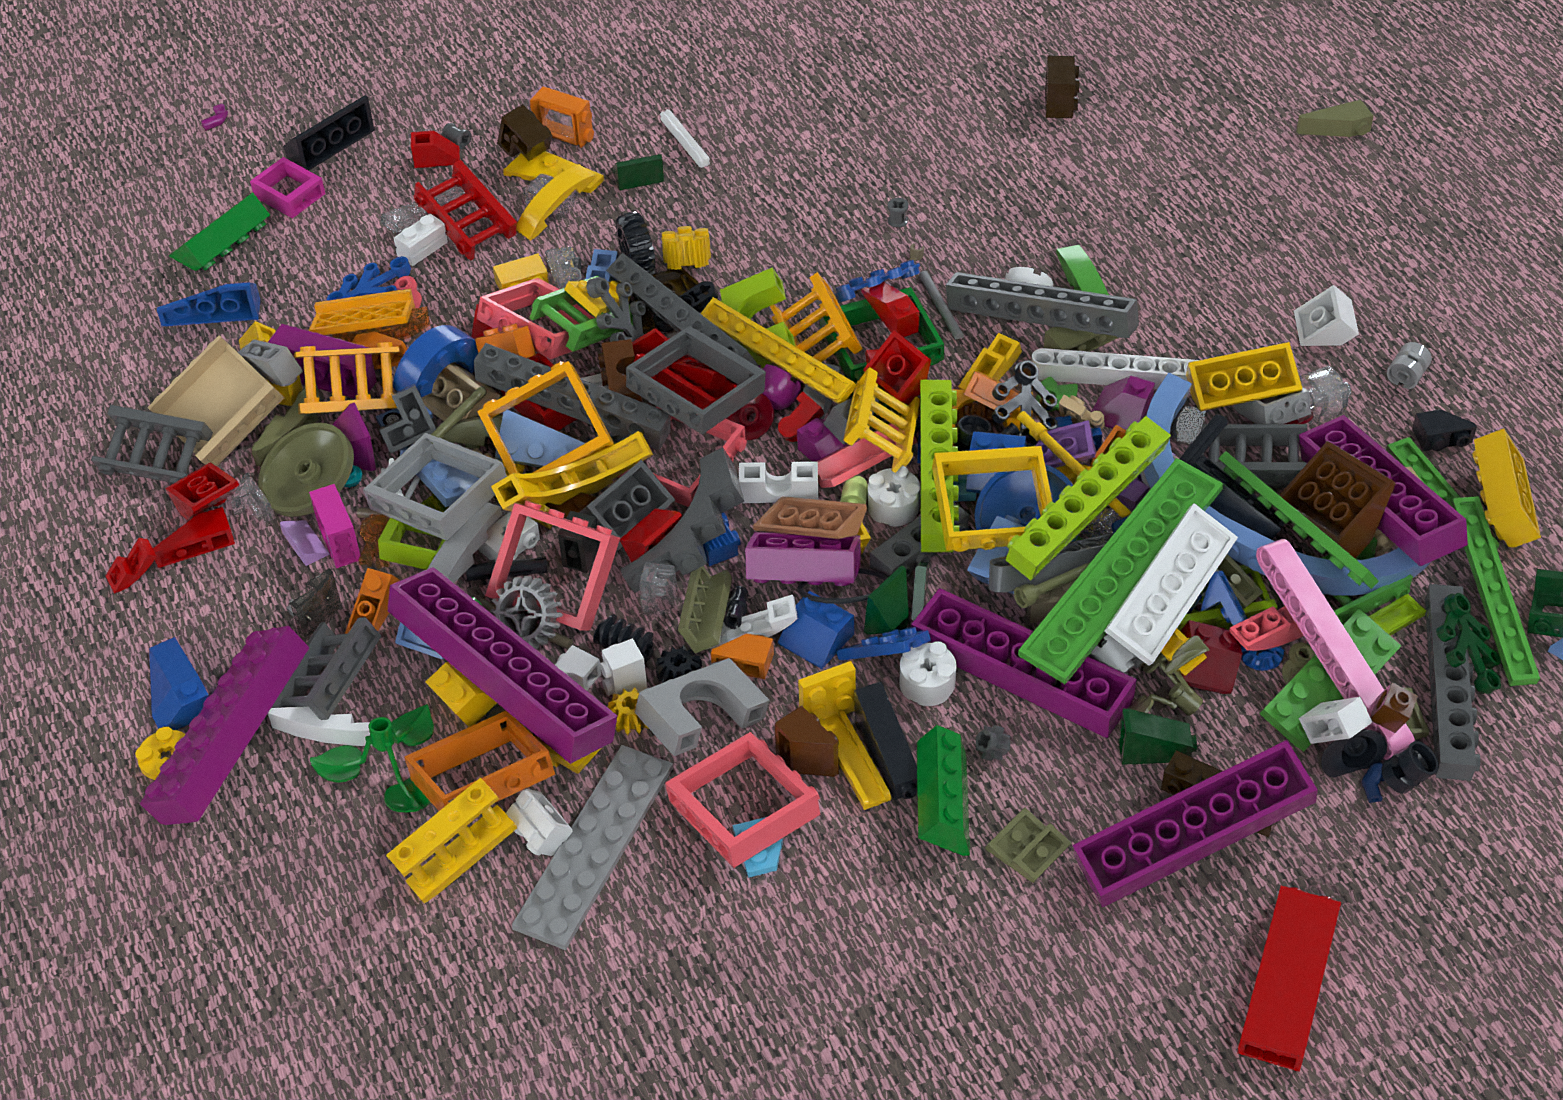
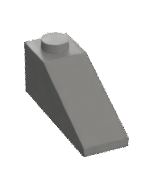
(272, 362)

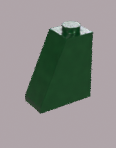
(1153, 738)

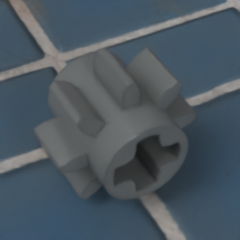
(993, 743)

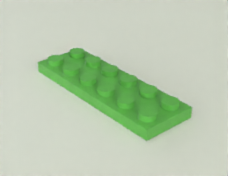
(1314, 686)

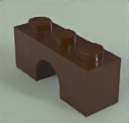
(615, 359)

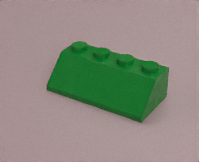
(222, 233)
(943, 790)

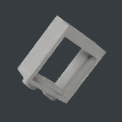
(1273, 409)

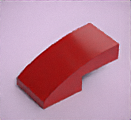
(129, 569)

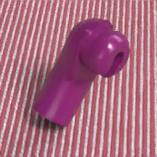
(217, 119)

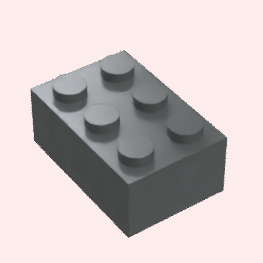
(629, 500)

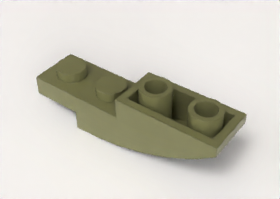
(280, 427)
(471, 432)

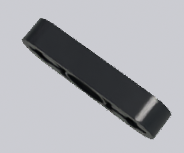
(689, 296)

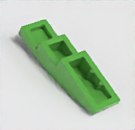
(1080, 270)

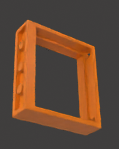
(473, 743)

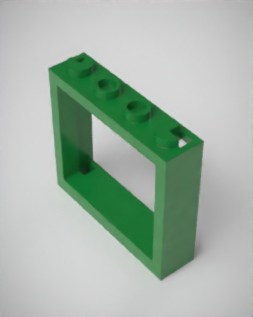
(862, 312)

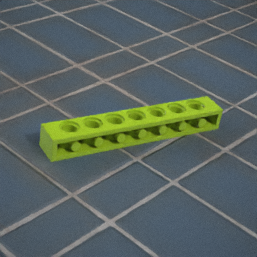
(936, 437)
(1031, 558)

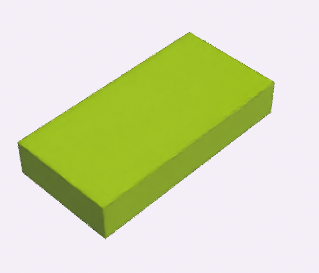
(1398, 614)

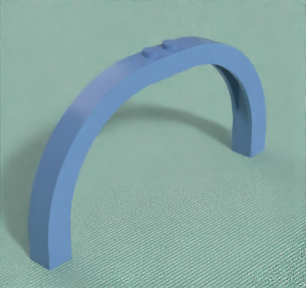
(1330, 580)

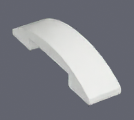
(767, 623)

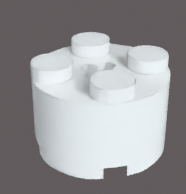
(894, 497)
(928, 674)

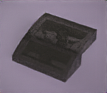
(316, 605)

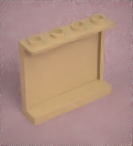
(222, 393)

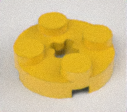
(150, 750)

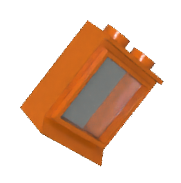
(564, 115)

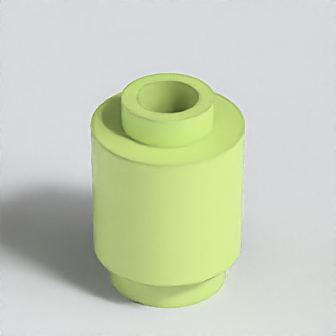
(855, 490)

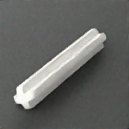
(685, 138)

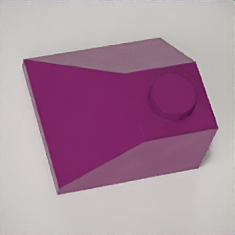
(1125, 401)
(354, 428)
(817, 440)

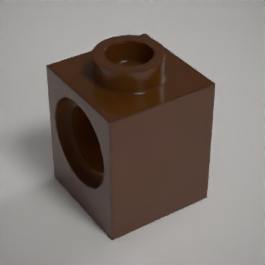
(1393, 707)

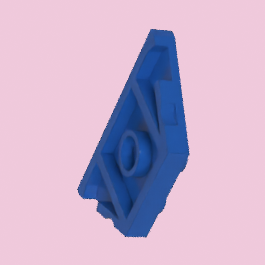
(888, 644)

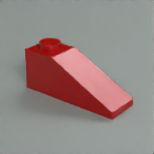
(893, 308)
(196, 537)

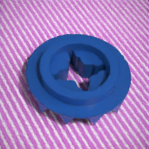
(1264, 661)

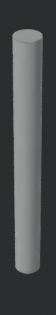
(941, 305)

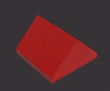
(649, 532)

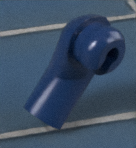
(1370, 783)

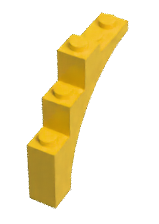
(582, 476)

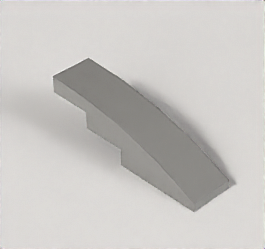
(456, 553)

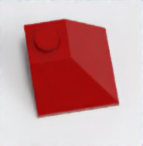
(900, 367)

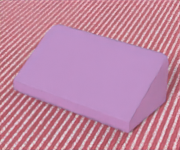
(303, 541)

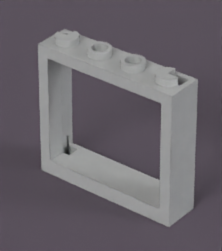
(382, 497)

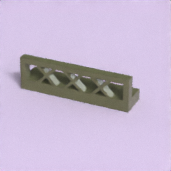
(704, 608)

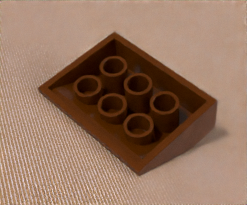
(1340, 497)

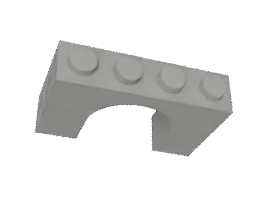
(718, 683)

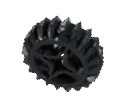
(635, 240)

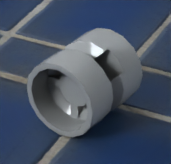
(1409, 365)

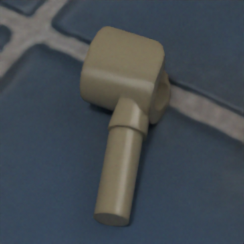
(916, 254)

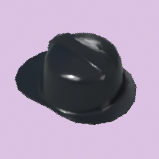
(1353, 753)

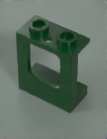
(1548, 592)

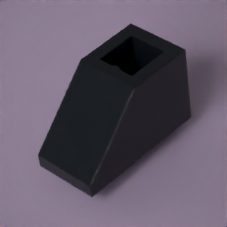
(1442, 429)

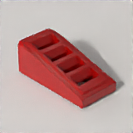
(700, 374)

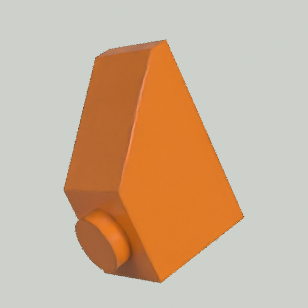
(748, 652)

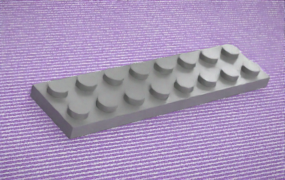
(593, 848)

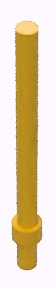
(1039, 432)

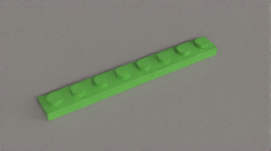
(1302, 525)
(1496, 595)

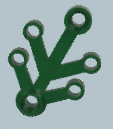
(1457, 612)

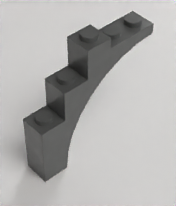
(702, 521)

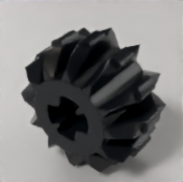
(676, 663)

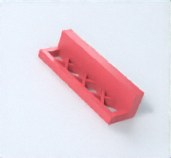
(851, 461)

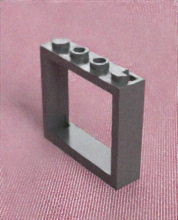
(690, 341)

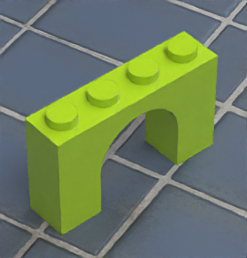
(754, 295)

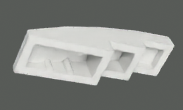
(305, 724)

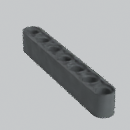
(1006, 578)

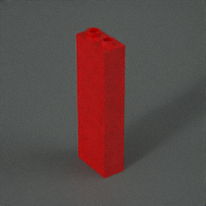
(1289, 978)

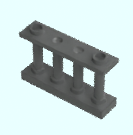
(147, 423)
(1265, 435)
(339, 670)

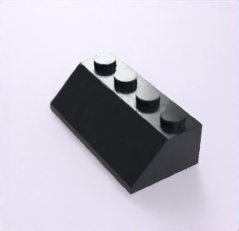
(331, 135)
(1239, 504)

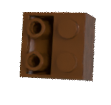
(806, 744)

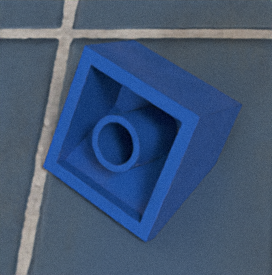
(986, 441)
(817, 631)

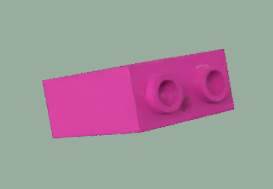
(290, 205)
(335, 525)

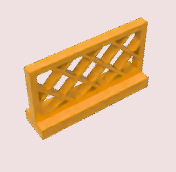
(362, 312)

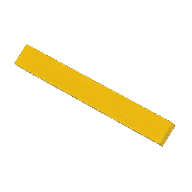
(779, 352)

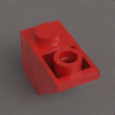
(433, 150)

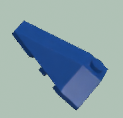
(215, 305)
(175, 686)

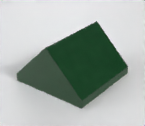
(639, 172)

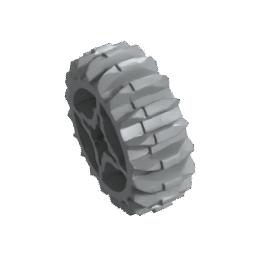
(525, 624)

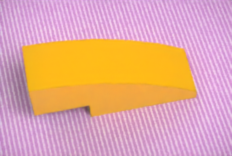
(994, 360)

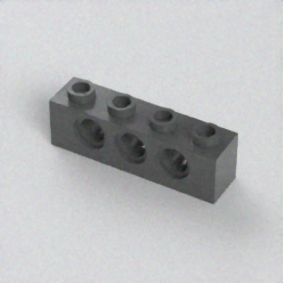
(905, 548)

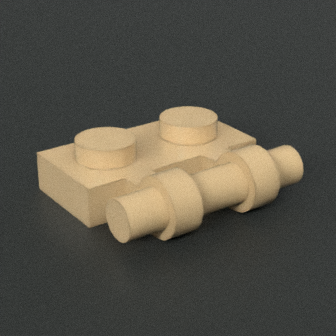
(1075, 408)

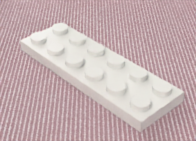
(1171, 584)

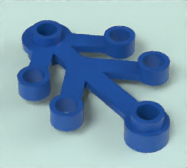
(399, 267)
(905, 270)

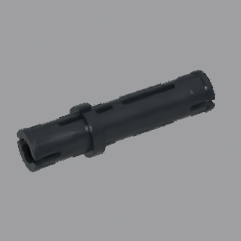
(518, 568)

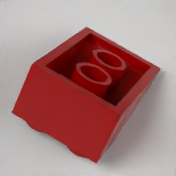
(201, 490)

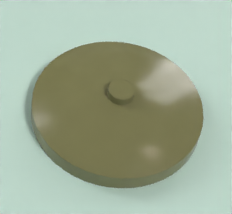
(302, 463)

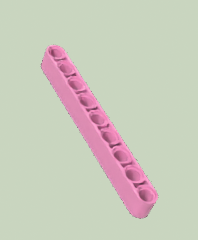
(1326, 634)

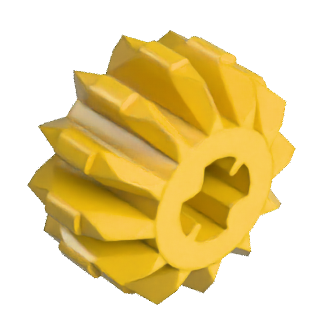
(624, 708)

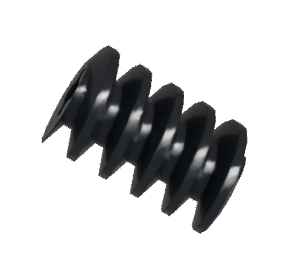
(615, 631)

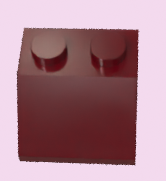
(1221, 666)

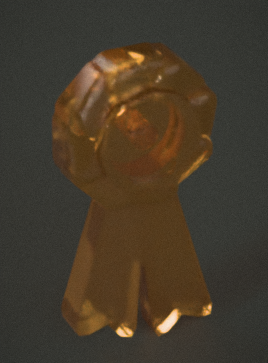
(370, 531)

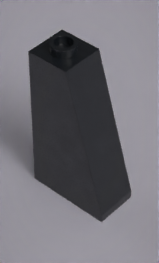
(885, 740)

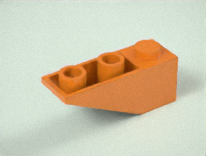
(372, 599)

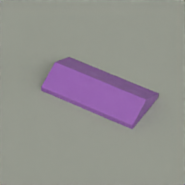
(1075, 439)

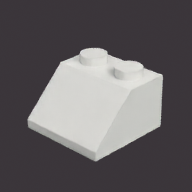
(1326, 319)

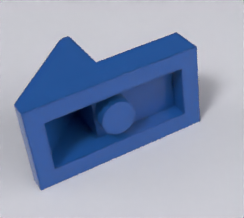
(1221, 592)

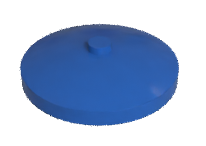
(1015, 495)

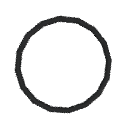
(841, 600)

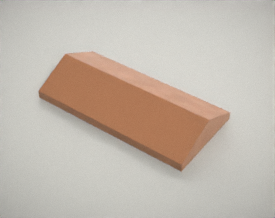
(812, 518)

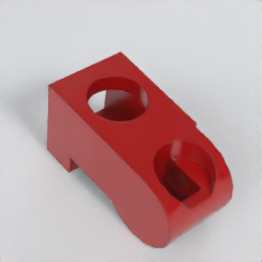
(803, 414)

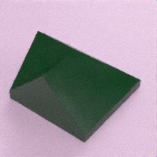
(888, 605)

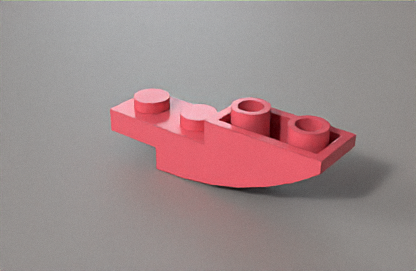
(1266, 630)

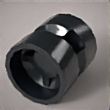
(966, 427)
(1409, 767)

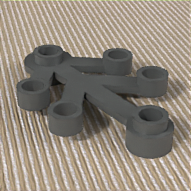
(598, 288)

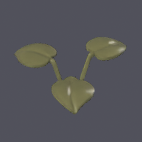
(1181, 694)

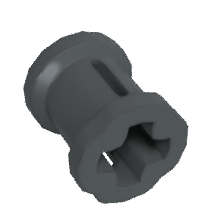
(456, 135)
(898, 210)

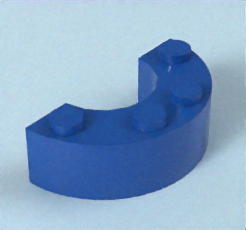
(431, 354)

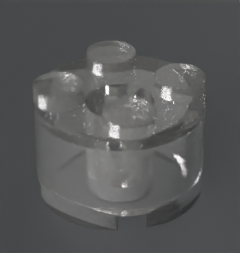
(1326, 390)

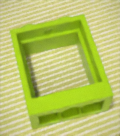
(393, 551)

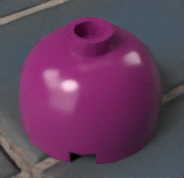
(779, 387)

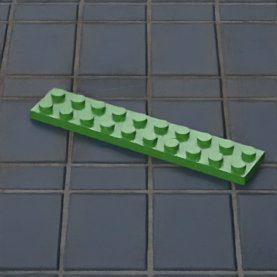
(1097, 594)

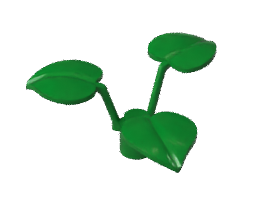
(343, 761)

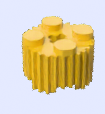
(686, 247)

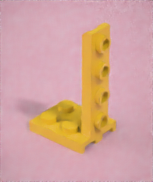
(830, 699)

